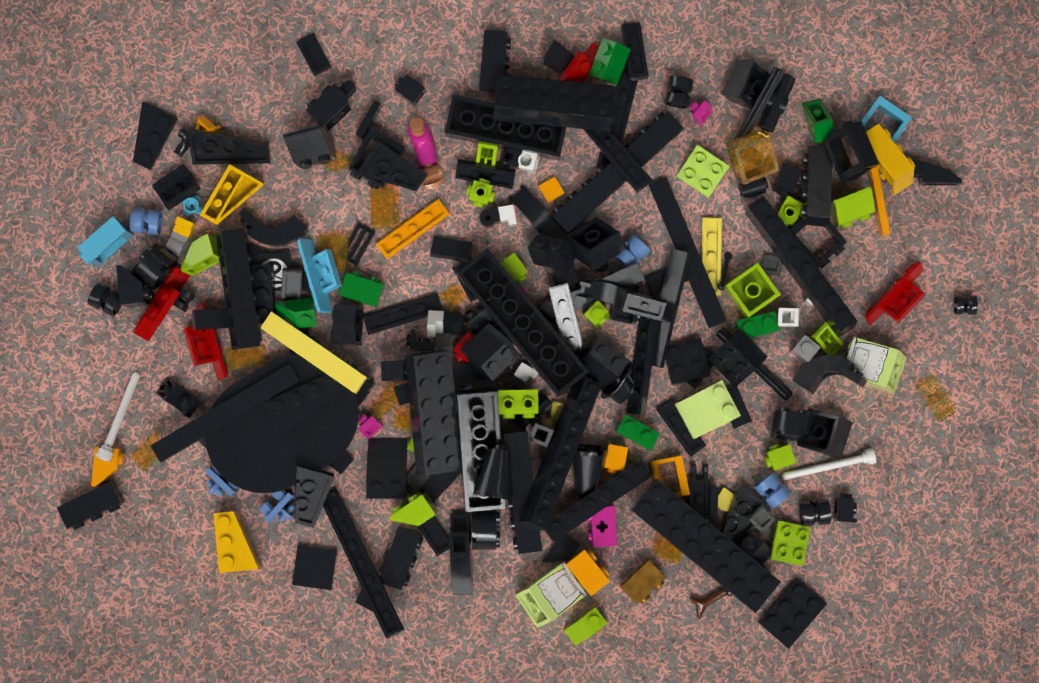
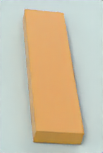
(880, 208)
(412, 229)

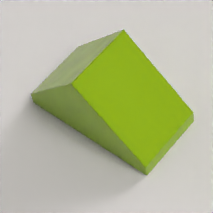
(487, 153)
(826, 339)

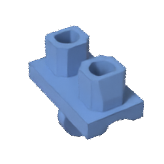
(220, 482)
(271, 512)

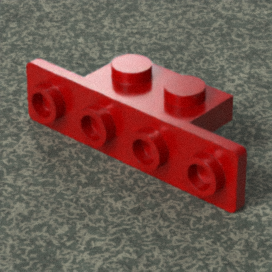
(580, 66)
(900, 297)
(161, 304)
(205, 348)

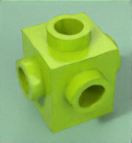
(477, 200)

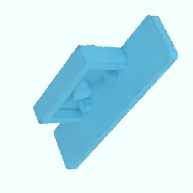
(321, 274)

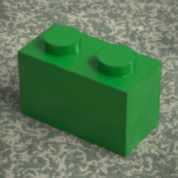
(609, 61)
(362, 289)
(758, 325)
(637, 432)

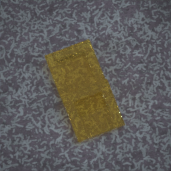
(936, 399)

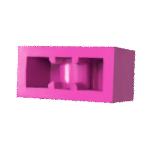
(608, 536)

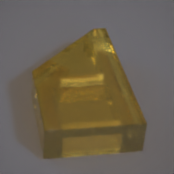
(342, 162)
(145, 455)

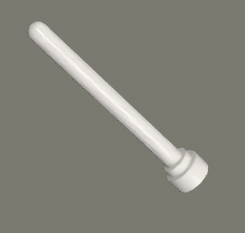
(105, 452)
(867, 456)

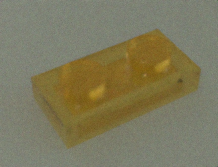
(245, 358)

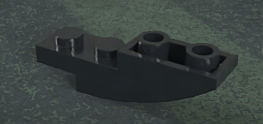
(460, 554)

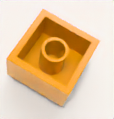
(587, 571)

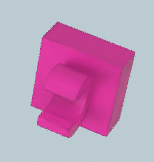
(700, 112)
(369, 426)

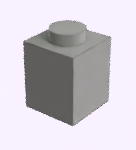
(805, 349)

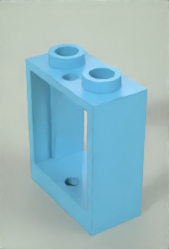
(891, 111)
(105, 242)

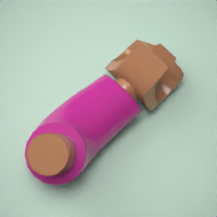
(426, 153)

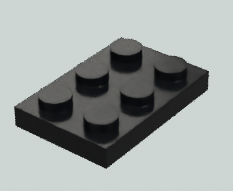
(792, 613)

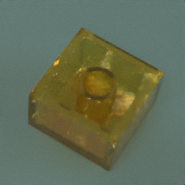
(752, 156)

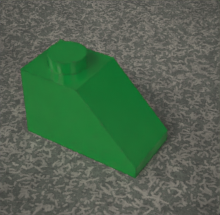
(818, 120)
(298, 312)

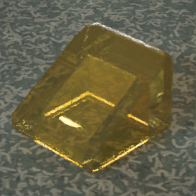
(452, 297)
(402, 423)

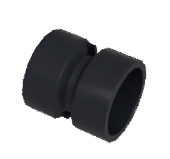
(680, 85)
(104, 298)
(815, 512)

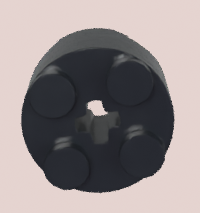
(154, 266)
(791, 425)
(484, 530)

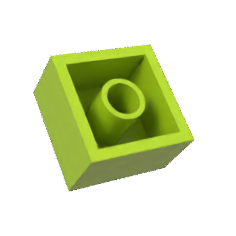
(751, 291)

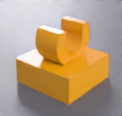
(207, 125)

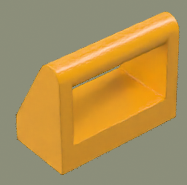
(680, 473)

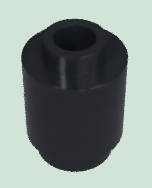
(753, 188)

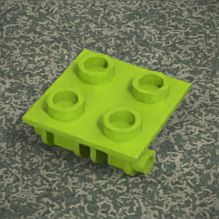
(703, 171)
(790, 543)

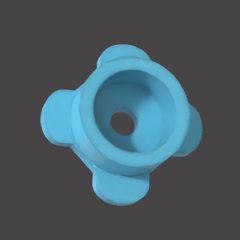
(187, 206)

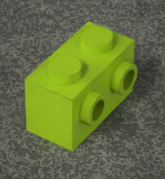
(518, 402)

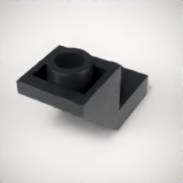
(178, 397)

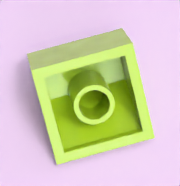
(853, 207)

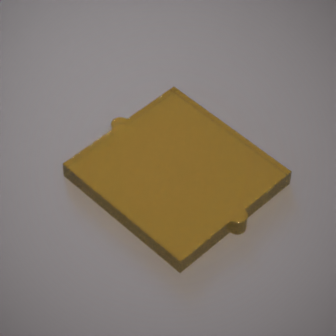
(339, 249)

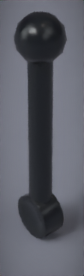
(728, 256)

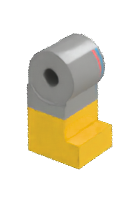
(180, 236)

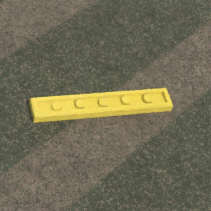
(314, 352)

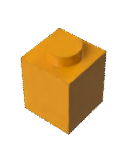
(615, 458)

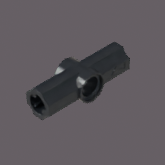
(776, 103)

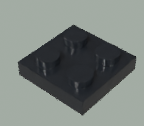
(687, 362)

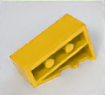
(892, 162)
(230, 193)
(233, 544)

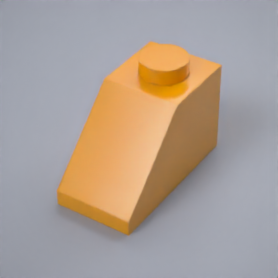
(103, 469)

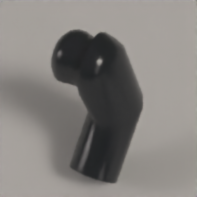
(184, 144)

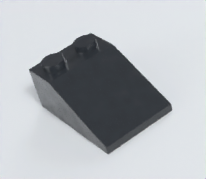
(387, 469)

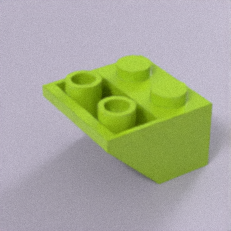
(416, 512)

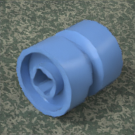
(146, 221)
(634, 251)
(775, 496)

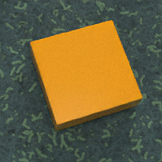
(551, 189)

